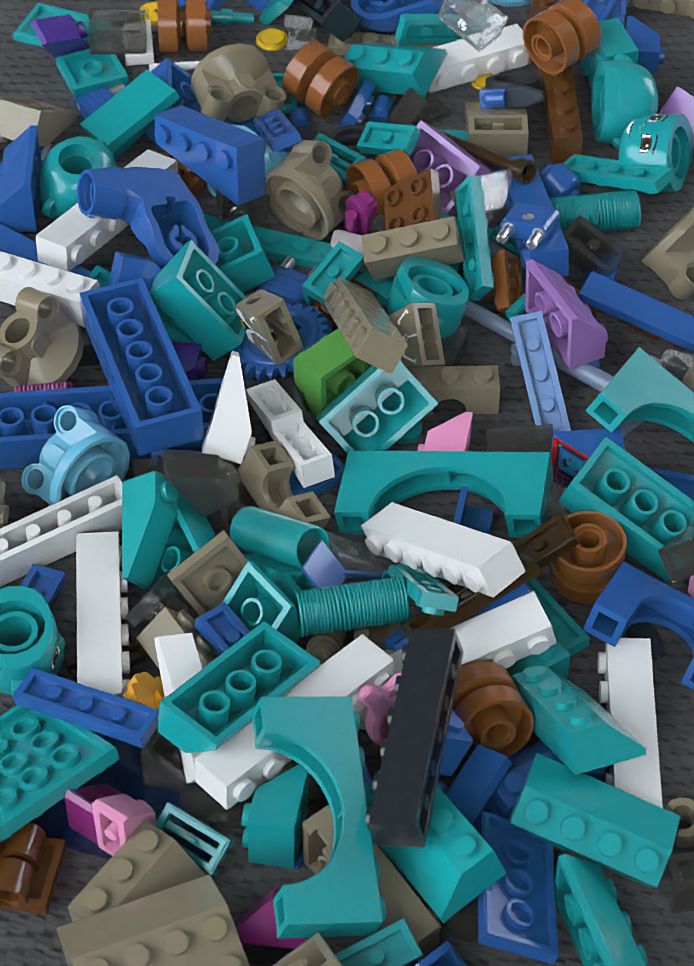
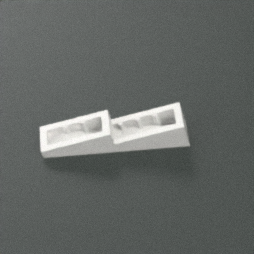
(286, 424)
(177, 664)

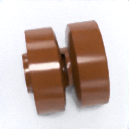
(177, 22)
(561, 35)
(320, 78)
(379, 174)
(589, 566)
(492, 708)

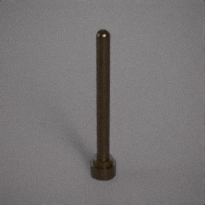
(522, 168)

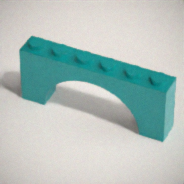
(645, 393)
(512, 480)
(324, 741)

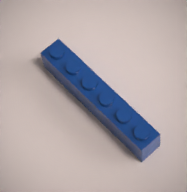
(554, 250)

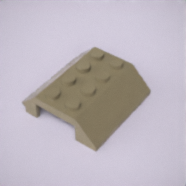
(163, 929)

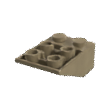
(497, 129)

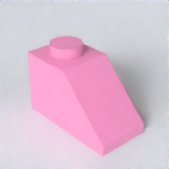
(450, 436)
(118, 818)

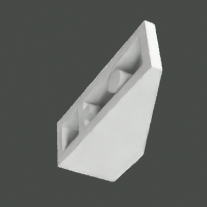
(230, 422)

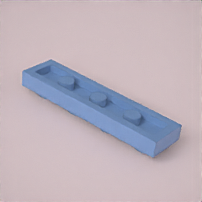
(539, 371)

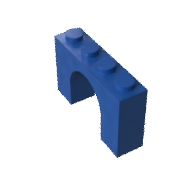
(641, 598)

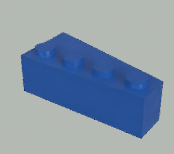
(215, 151)

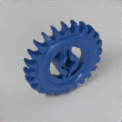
(310, 327)

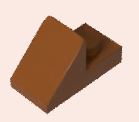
(507, 280)

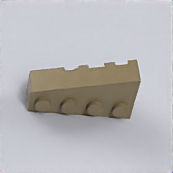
(398, 896)

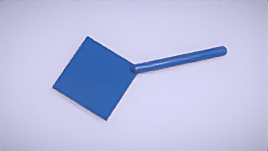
(325, 570)

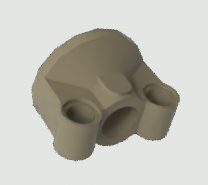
(236, 84)
(307, 190)
(674, 257)
(38, 341)

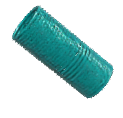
(620, 207)
(275, 536)
(354, 607)

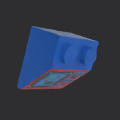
(573, 449)

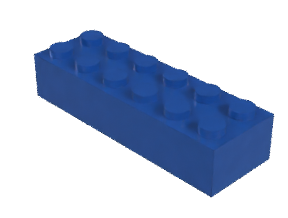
(141, 366)

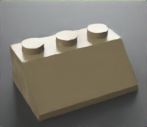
(140, 867)

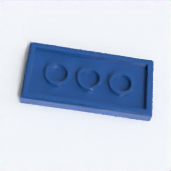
(521, 905)

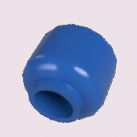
(560, 181)

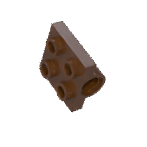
(413, 200)
(29, 869)

